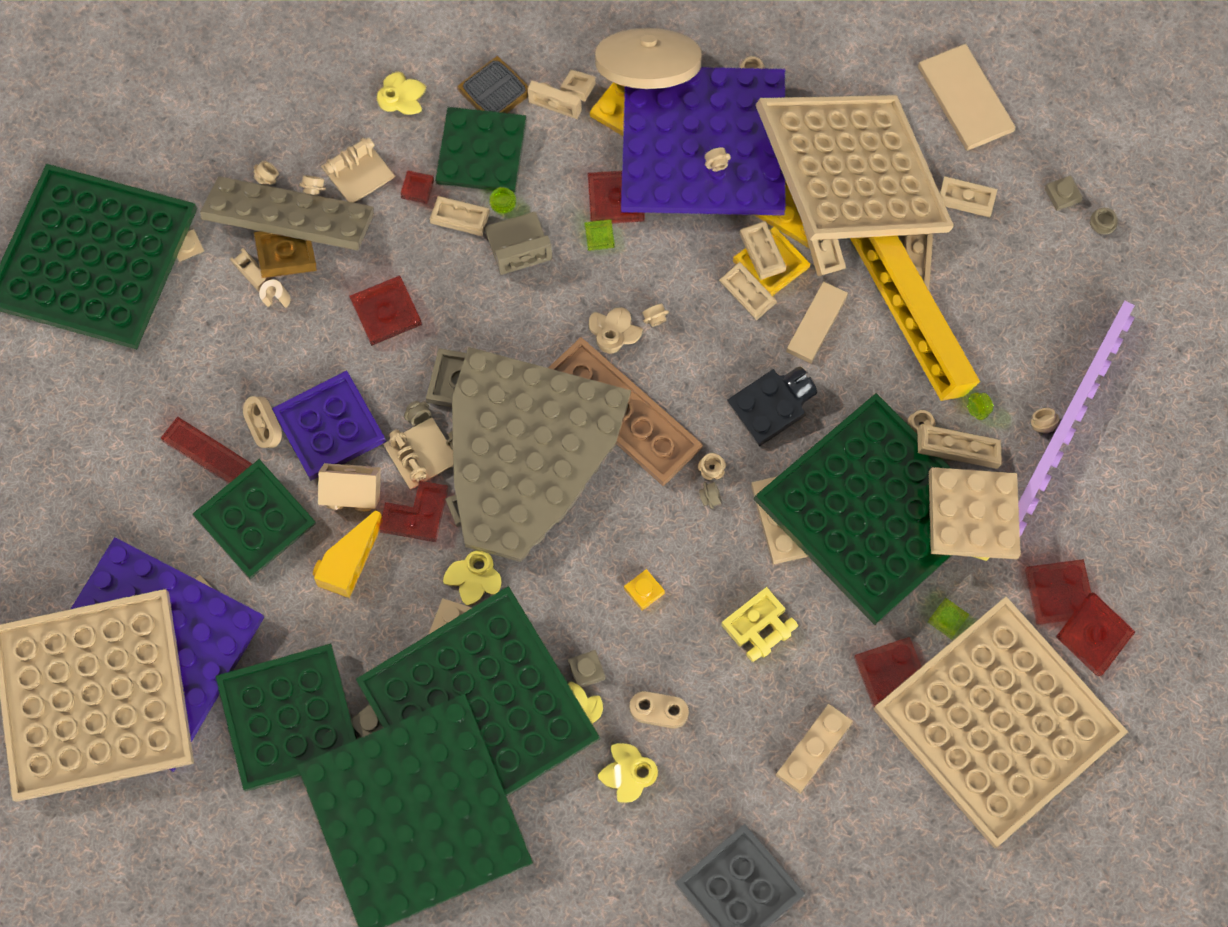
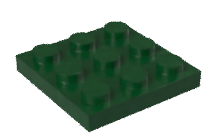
(481, 149)
(254, 519)

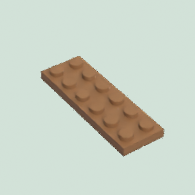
(647, 430)

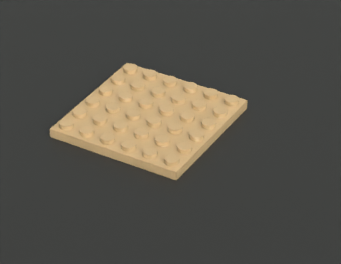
(853, 166)
(92, 696)
(1000, 721)

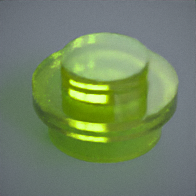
(502, 200)
(980, 405)

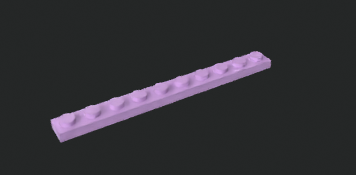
(1074, 412)

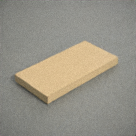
(966, 97)

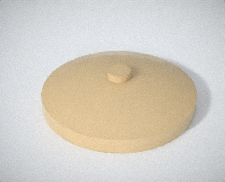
(648, 58)

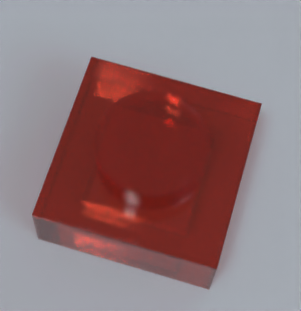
(417, 187)

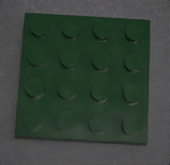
(283, 714)

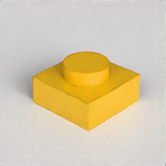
(644, 589)

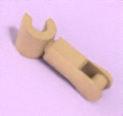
(265, 286)

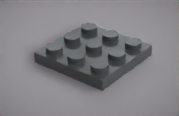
(740, 884)

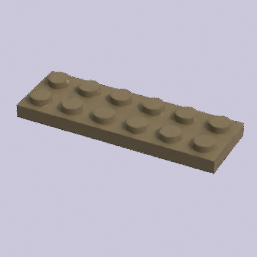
(287, 213)

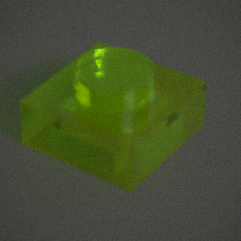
(948, 618)

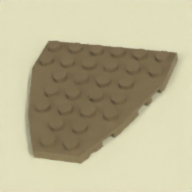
(525, 447)

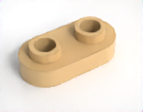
(262, 422)
(658, 710)

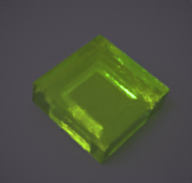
(599, 235)

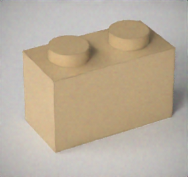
(349, 486)

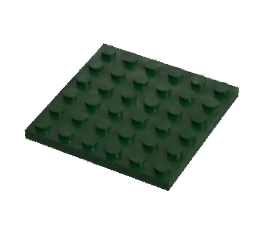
(92, 255)
(862, 508)
(508, 678)
(414, 814)

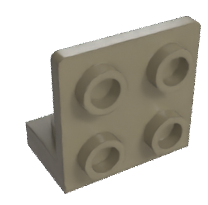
(518, 243)

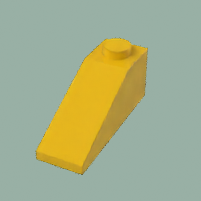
(345, 560)

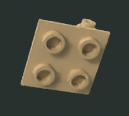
(358, 170)
(419, 452)

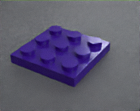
(328, 424)

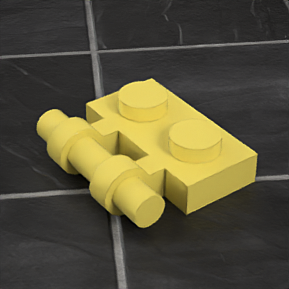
(754, 617)

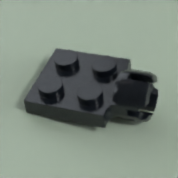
(773, 403)

